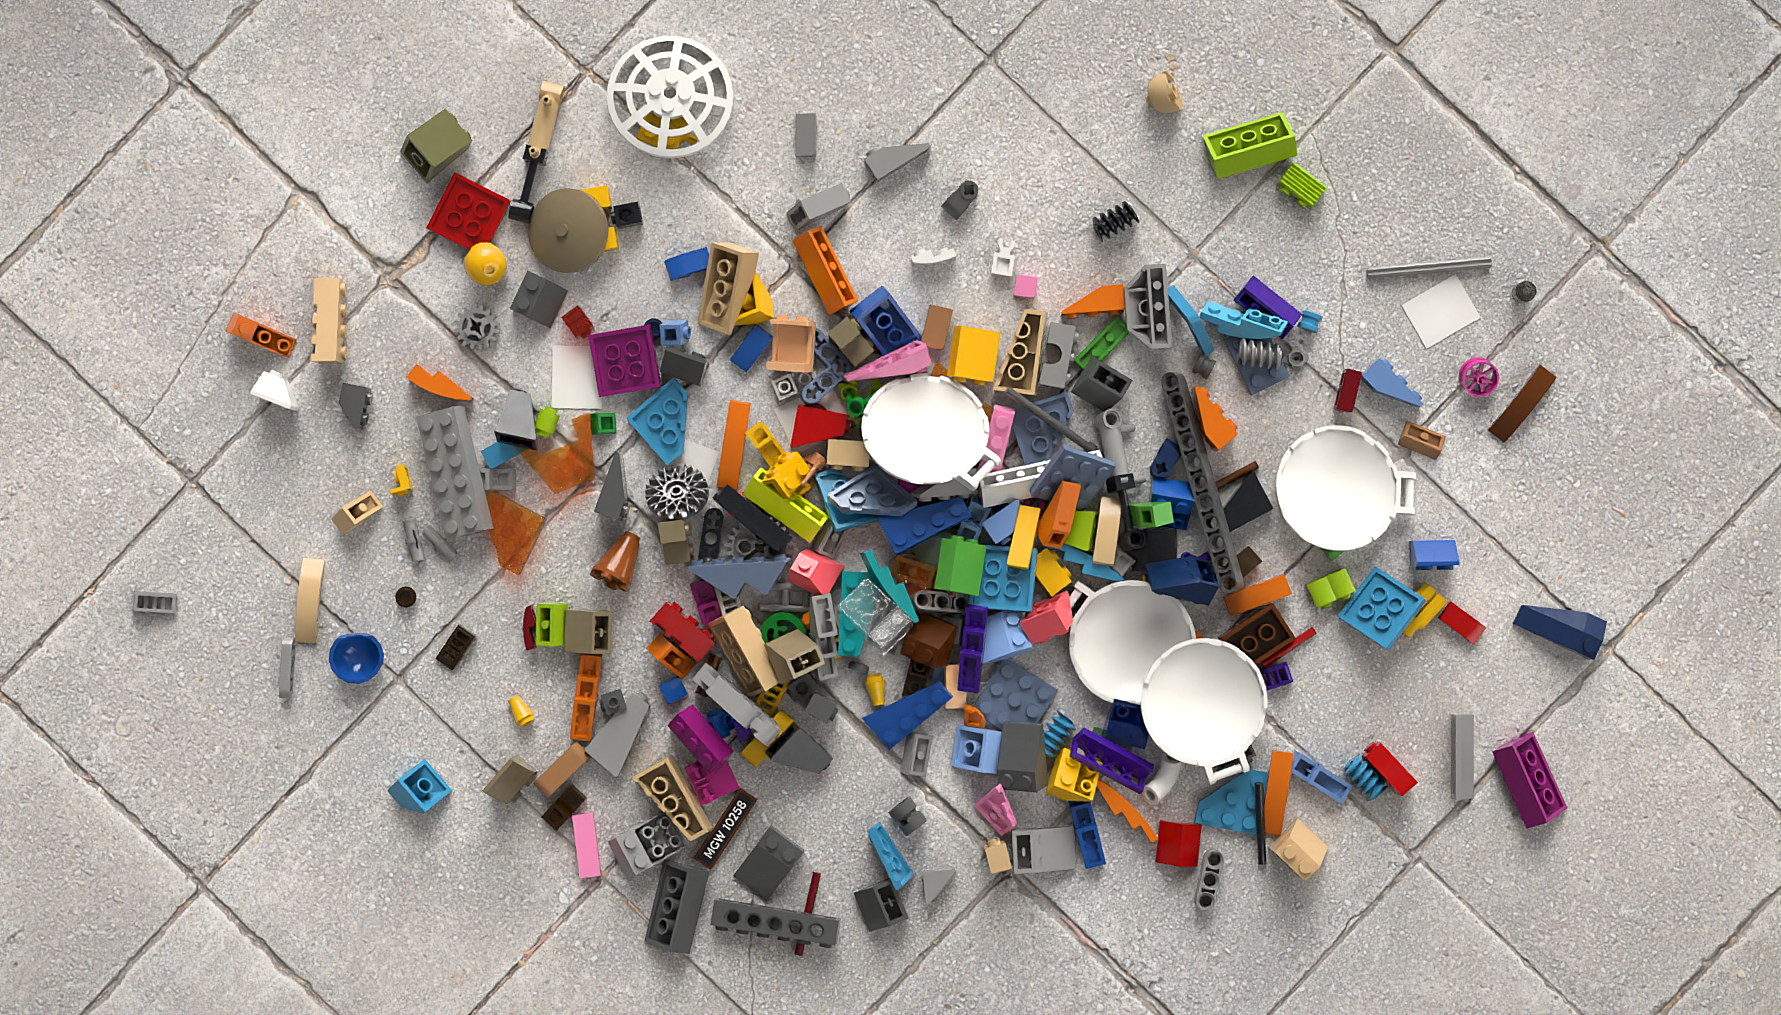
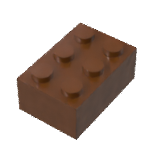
(1260, 634)

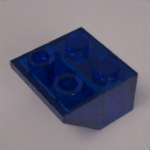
(1125, 725)

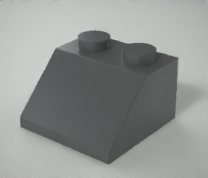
(538, 299)

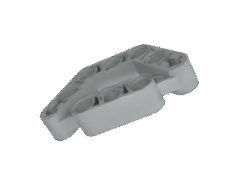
(737, 704)

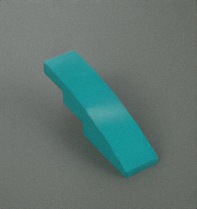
(885, 582)

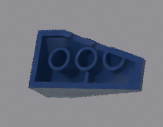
(1567, 628)

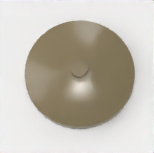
(568, 230)

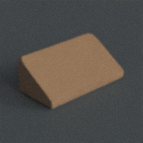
(936, 327)
(1421, 440)

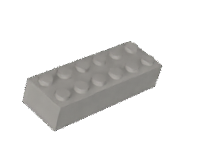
(454, 472)

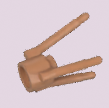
(816, 464)

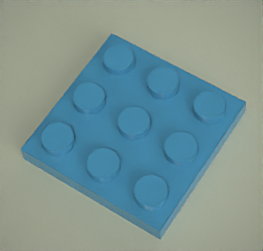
(1005, 586)
(1381, 608)

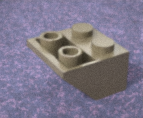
(588, 631)
(793, 655)

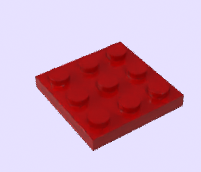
(468, 213)

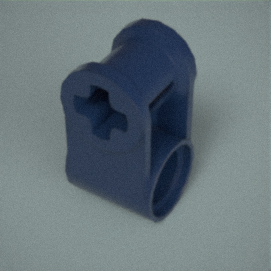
(1167, 456)

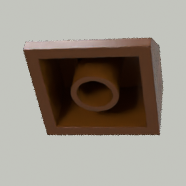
(929, 641)

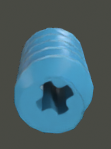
(1056, 733)
(1365, 777)

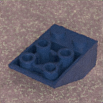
(1183, 579)

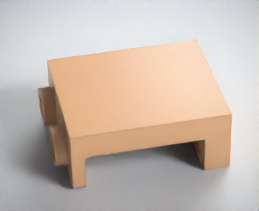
(792, 344)

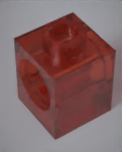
(578, 322)

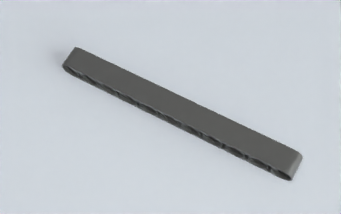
(1209, 490)

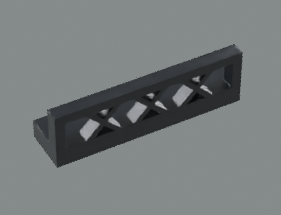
(753, 519)

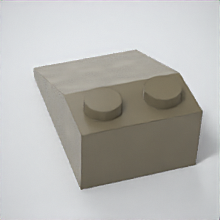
(510, 780)

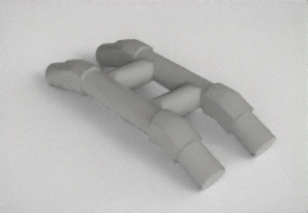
(785, 589)

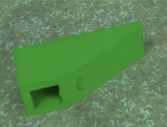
(1151, 514)

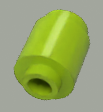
(546, 421)

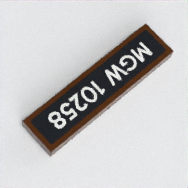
(725, 828)

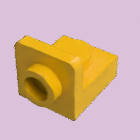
(402, 476)

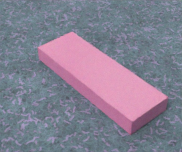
(586, 845)

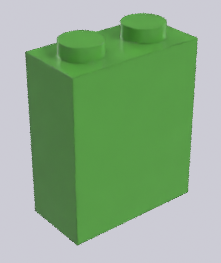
(960, 566)

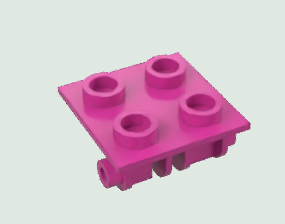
(711, 787)

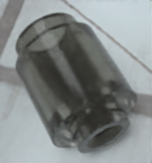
(1519, 296)

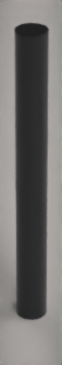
(1260, 823)

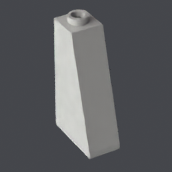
(617, 737)

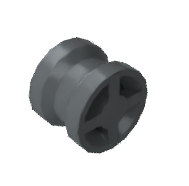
(1203, 366)

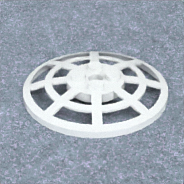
(674, 107)

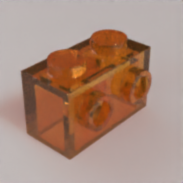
(915, 571)

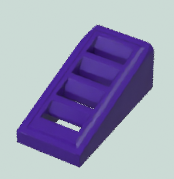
(1288, 677)

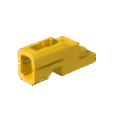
(1433, 605)

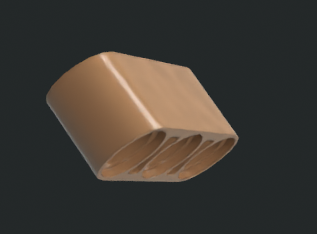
(561, 770)

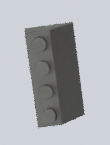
(676, 907)

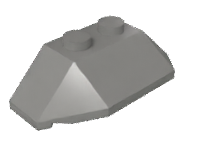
(1148, 307)

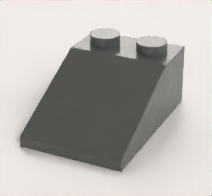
(614, 494)
(1022, 757)
(769, 863)

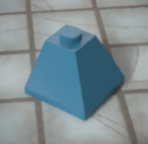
(419, 788)

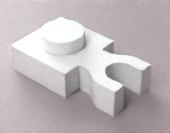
(1003, 261)

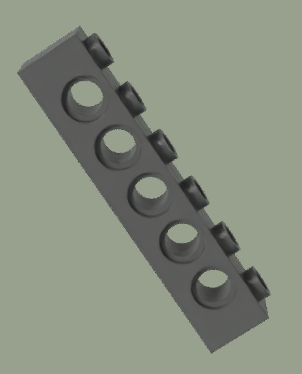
(829, 925)

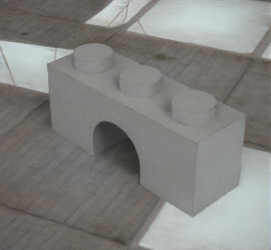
(1062, 337)

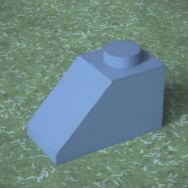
(1002, 524)

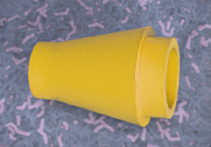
(875, 686)
(522, 714)

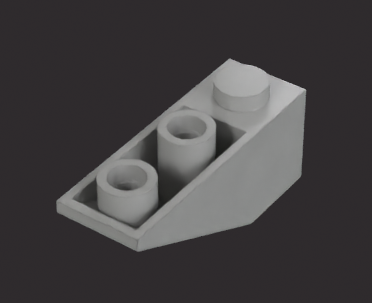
(944, 490)

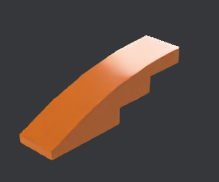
(733, 444)
(586, 697)
(1277, 791)
(1118, 804)

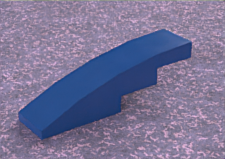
(1087, 833)

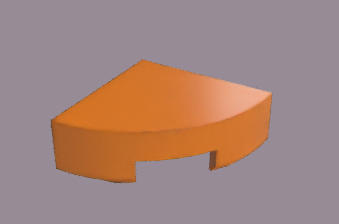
(973, 717)

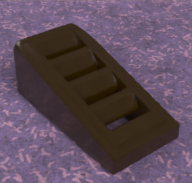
(466, 633)

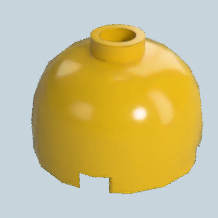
(485, 264)

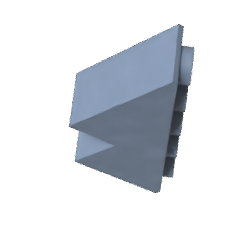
(733, 575)

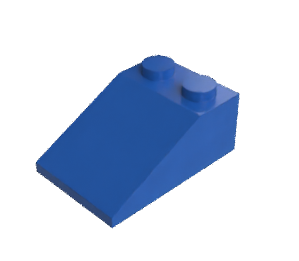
(884, 321)

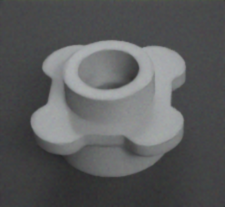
(1295, 352)

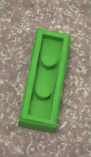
(1103, 342)

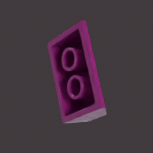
(700, 739)

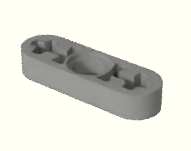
(287, 667)

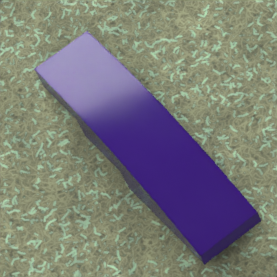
(972, 648)

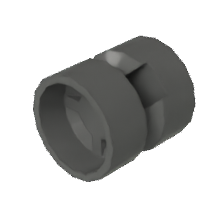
(907, 816)

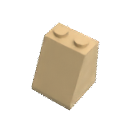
(1300, 849)

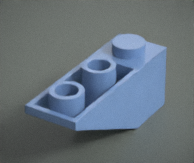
(1384, 381)

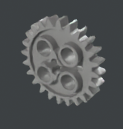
(745, 534)

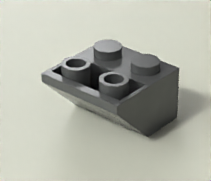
(683, 365)
(1101, 385)
(881, 905)

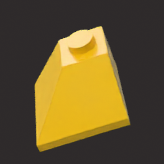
(757, 305)

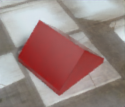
(1178, 843)

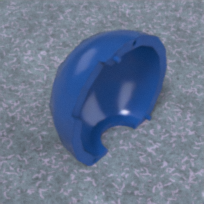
(356, 657)

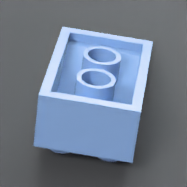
(1005, 637)

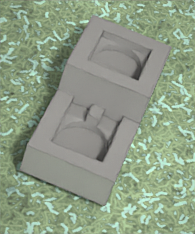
(498, 479)

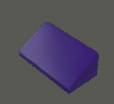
(741, 731)

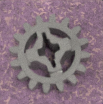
(469, 332)

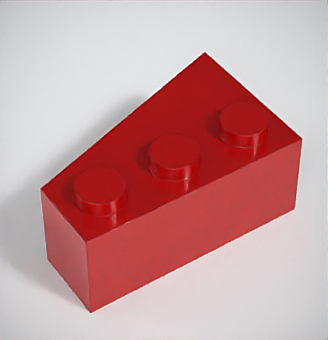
(683, 630)

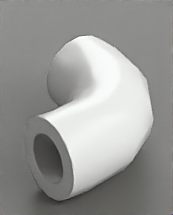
(1163, 780)

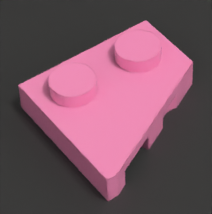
(997, 810)

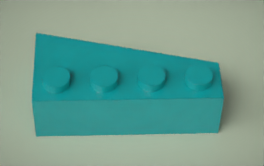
(849, 637)

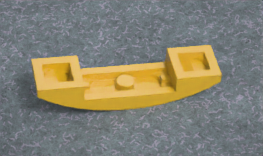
(769, 448)

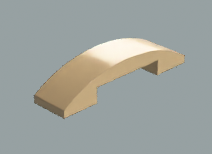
(308, 600)

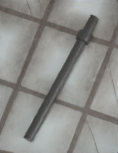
(1087, 446)

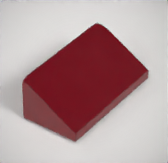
(1347, 390)

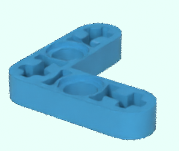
(1192, 319)

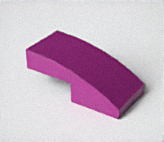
(706, 601)

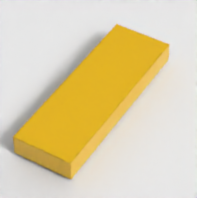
(1023, 537)

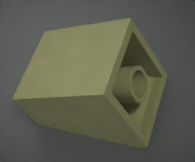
(435, 145)

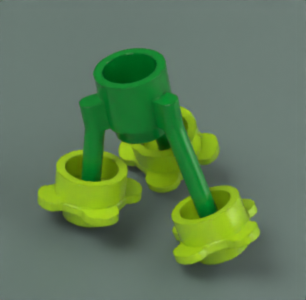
(856, 404)

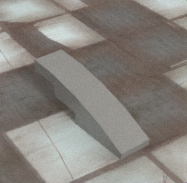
(823, 633)

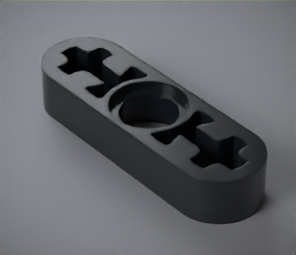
(704, 531)

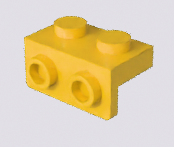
(787, 473)

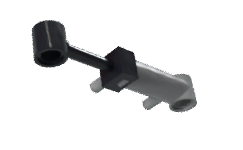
(1120, 479)

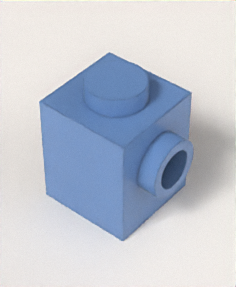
(675, 332)

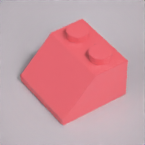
(1048, 618)

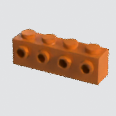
(823, 269)

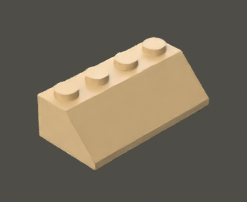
(744, 650)

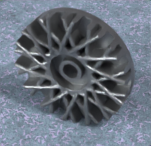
(677, 493)

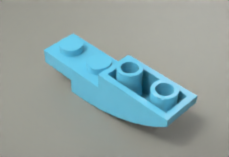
(1248, 325)

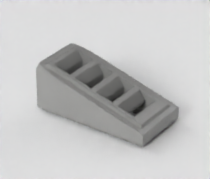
(136, 601)

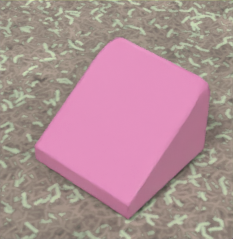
(1025, 286)

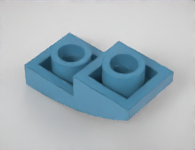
(498, 454)

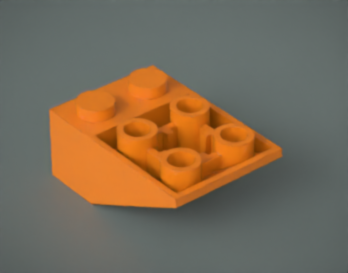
(1213, 425)

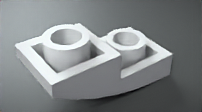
(925, 257)
(792, 383)

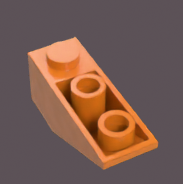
(1104, 299)
(260, 335)
(1059, 515)

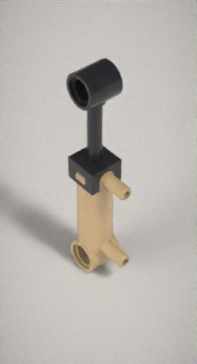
(537, 149)

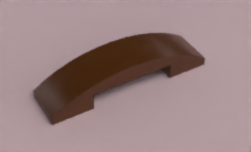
(1522, 404)

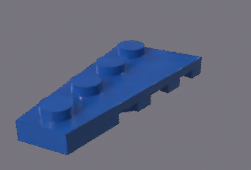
(922, 523)
(903, 716)

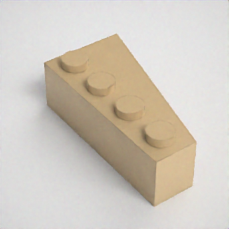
(328, 321)
(673, 794)

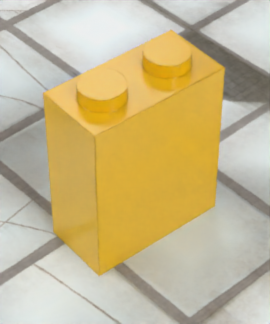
(973, 355)

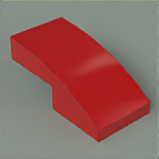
(1462, 622)

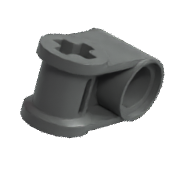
(958, 202)

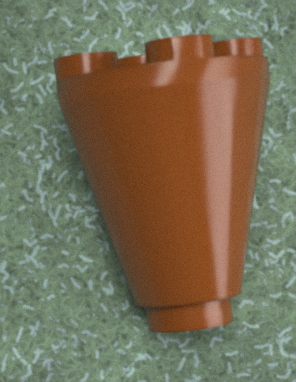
(618, 562)

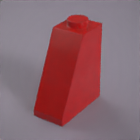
(817, 425)
(1389, 768)

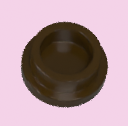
(405, 597)

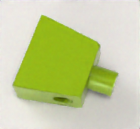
(1083, 530)

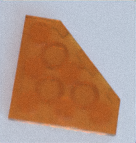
(513, 531)

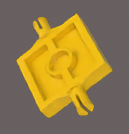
(672, 142)

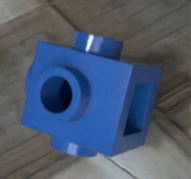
(721, 722)

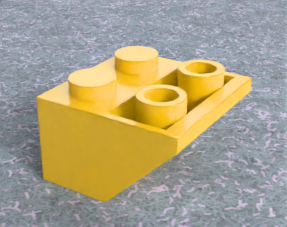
(1072, 779)

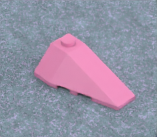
(905, 360)

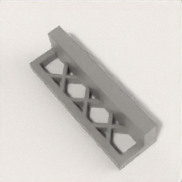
(1462, 756)

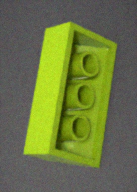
(1250, 145)

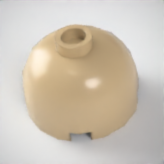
(1163, 94)

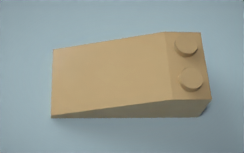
(726, 285)

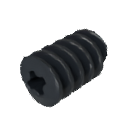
(1114, 220)

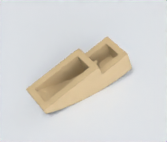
(1106, 531)

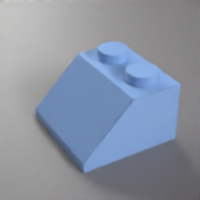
(976, 749)

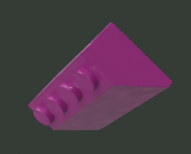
(1530, 780)

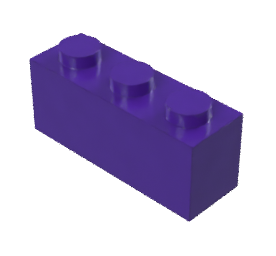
(1260, 297)

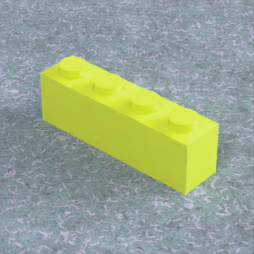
(792, 512)

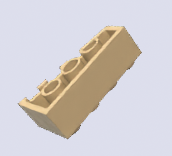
(1024, 355)

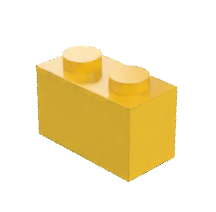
(1050, 572)

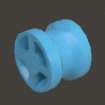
(1309, 321)

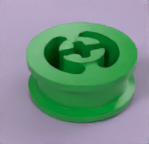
(771, 622)

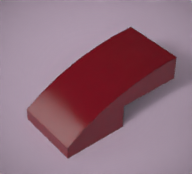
(528, 622)

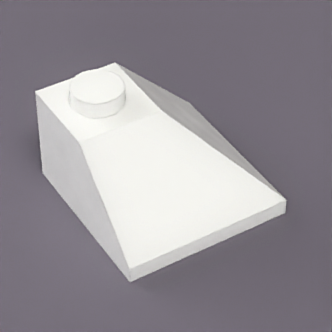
(275, 389)

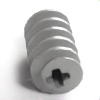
(1259, 353)

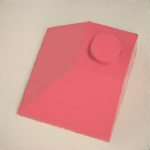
(815, 572)

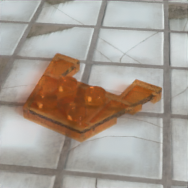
(568, 464)

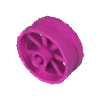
(1478, 376)

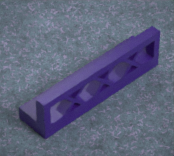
(1111, 756)

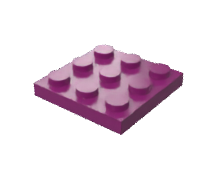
(624, 360)

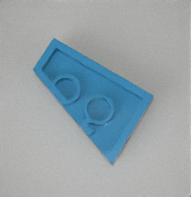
(892, 859)

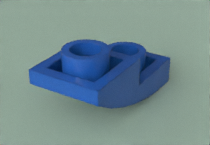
(687, 264)
(751, 348)

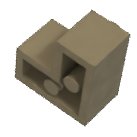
(850, 341)
(676, 542)

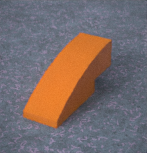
(437, 384)
(1257, 595)

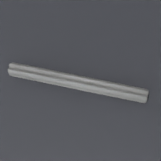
(1429, 267)

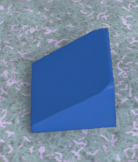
(673, 690)

